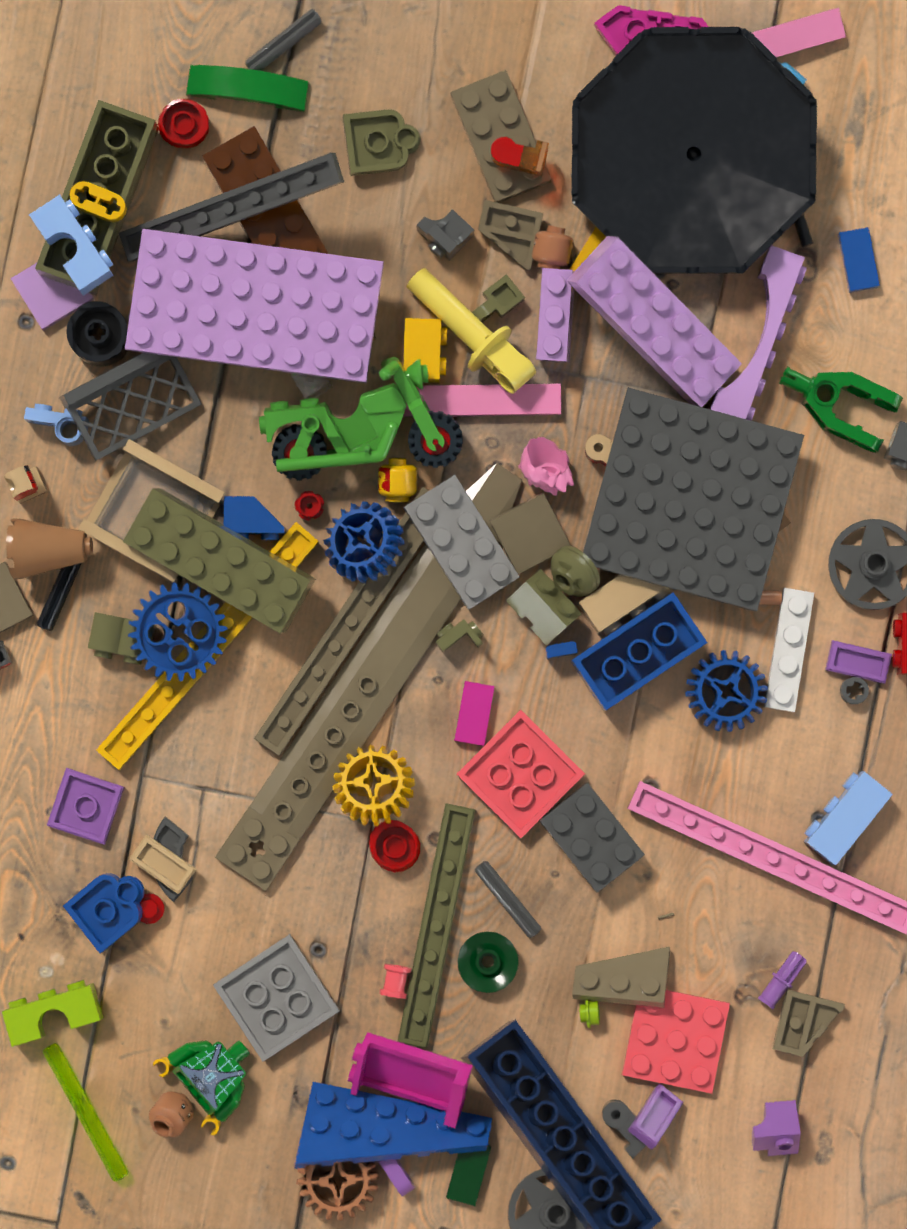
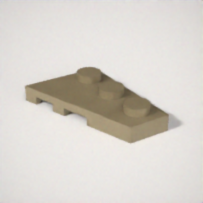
(625, 979)

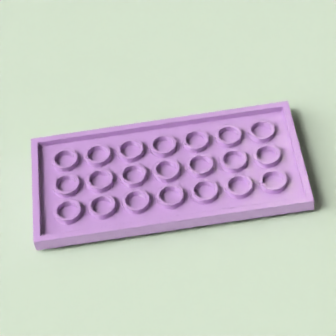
(254, 305)

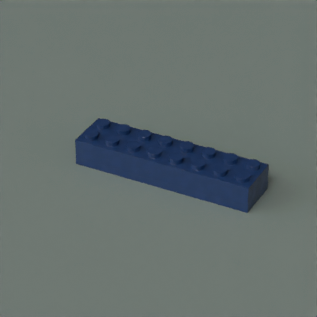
(558, 1132)

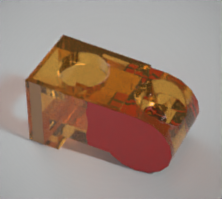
(520, 157)

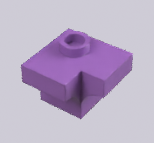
(779, 1130)

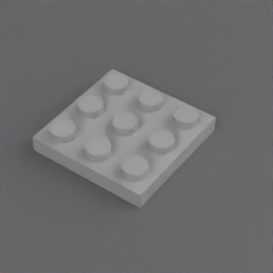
(276, 997)

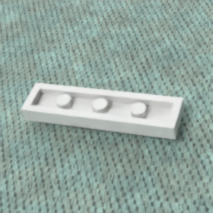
(789, 649)

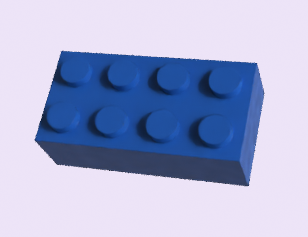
(638, 651)

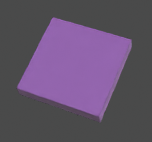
(85, 806)

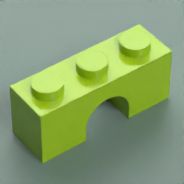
(25, 1019)

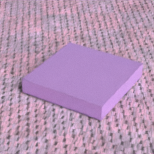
(48, 298)

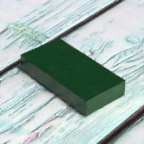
(468, 1176)

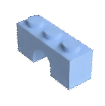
(58, 221)

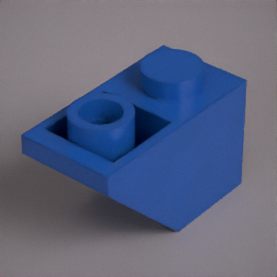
(249, 516)

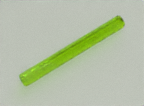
(85, 1112)

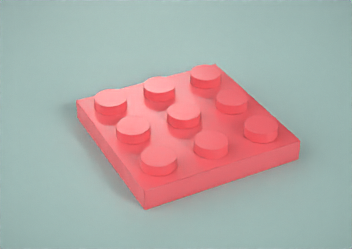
(520, 773)
(677, 1042)

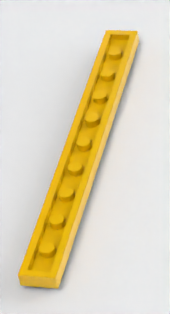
(166, 694)

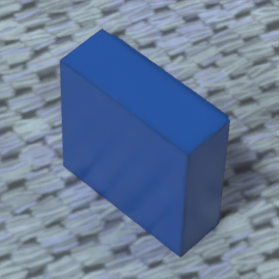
(561, 649)

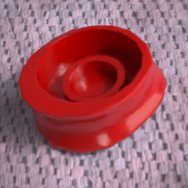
(183, 123)
(394, 846)

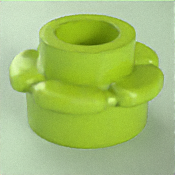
(590, 1013)

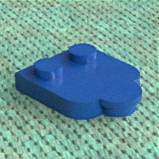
(107, 908)

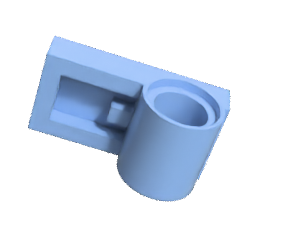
(44, 415)

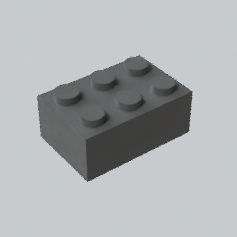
(591, 837)

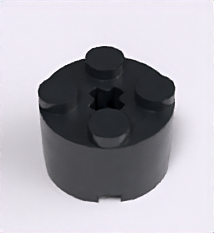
(87, 322)

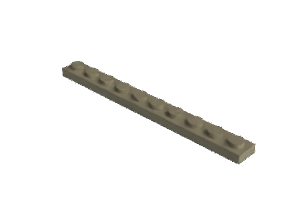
(335, 646)

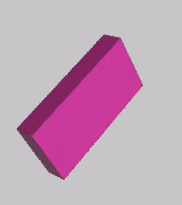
(474, 713)

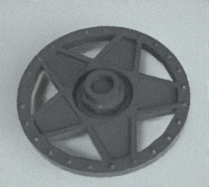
(871, 564)
(547, 1207)

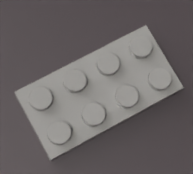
(461, 542)

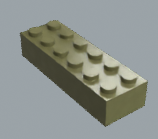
(110, 158)
(219, 560)

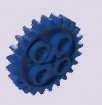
(195, 610)

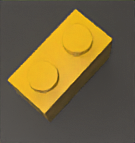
(424, 342)

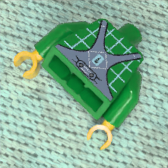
(210, 1076)

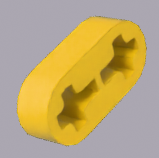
(100, 195)

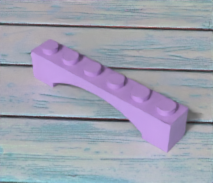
(779, 274)

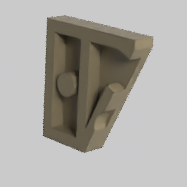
(511, 229)
(803, 1021)

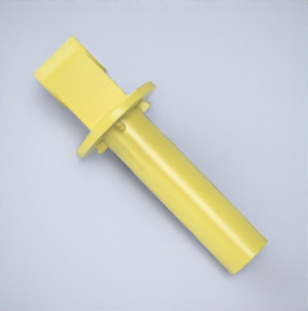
(489, 348)

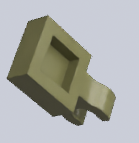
(500, 297)

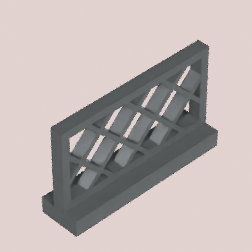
(111, 381)

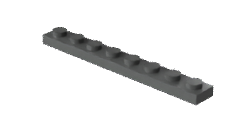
(242, 202)

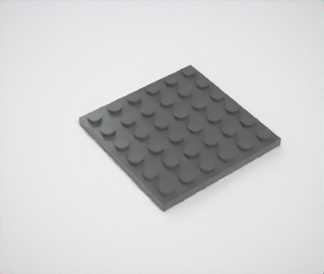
(692, 499)

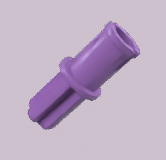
(782, 979)

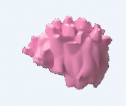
(546, 466)

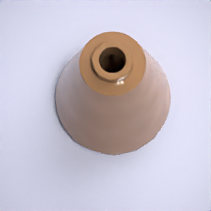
(44, 547)

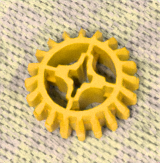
(384, 785)

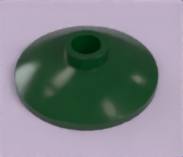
(487, 978)

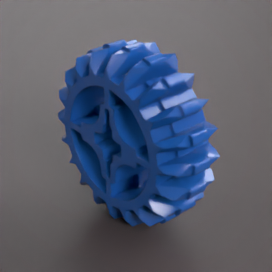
(374, 521)
(733, 679)

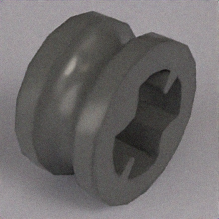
(859, 698)

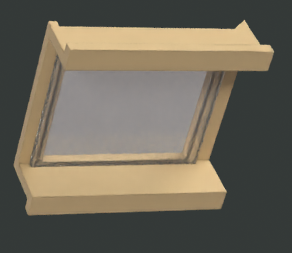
(128, 490)

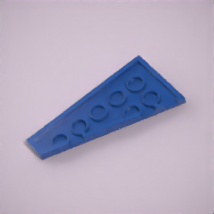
(380, 1129)

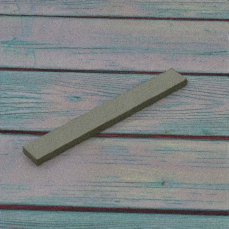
(436, 925)

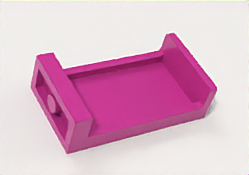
(411, 1074)

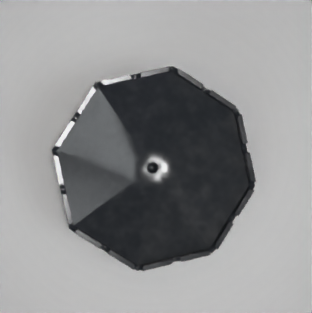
(694, 149)

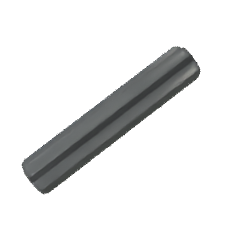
(284, 41)
(508, 899)

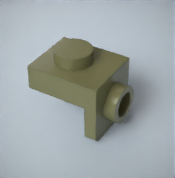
(450, 635)

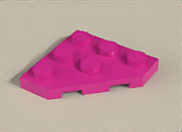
(623, 24)

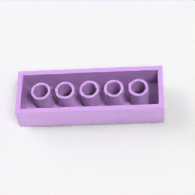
(654, 321)

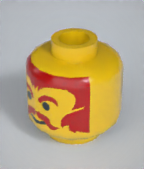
(397, 480)

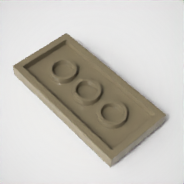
(493, 111)

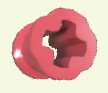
(395, 981)

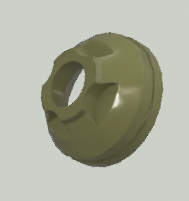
(574, 572)

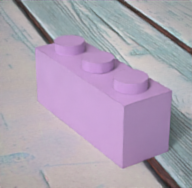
(555, 316)

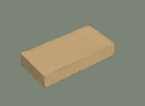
(162, 864)

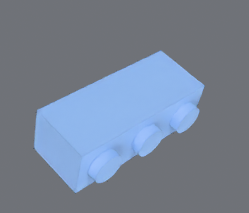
(846, 817)

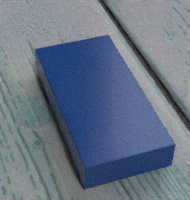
(858, 260)

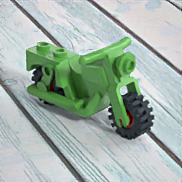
(367, 433)

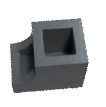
(446, 235)

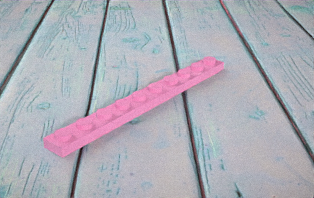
(770, 856)

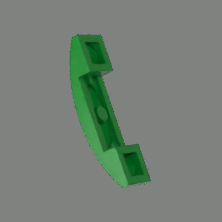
(248, 86)

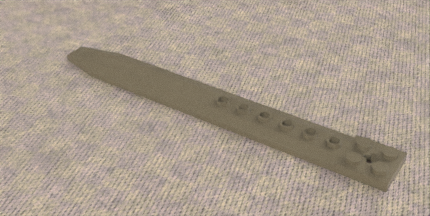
(354, 701)

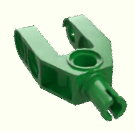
(834, 382)

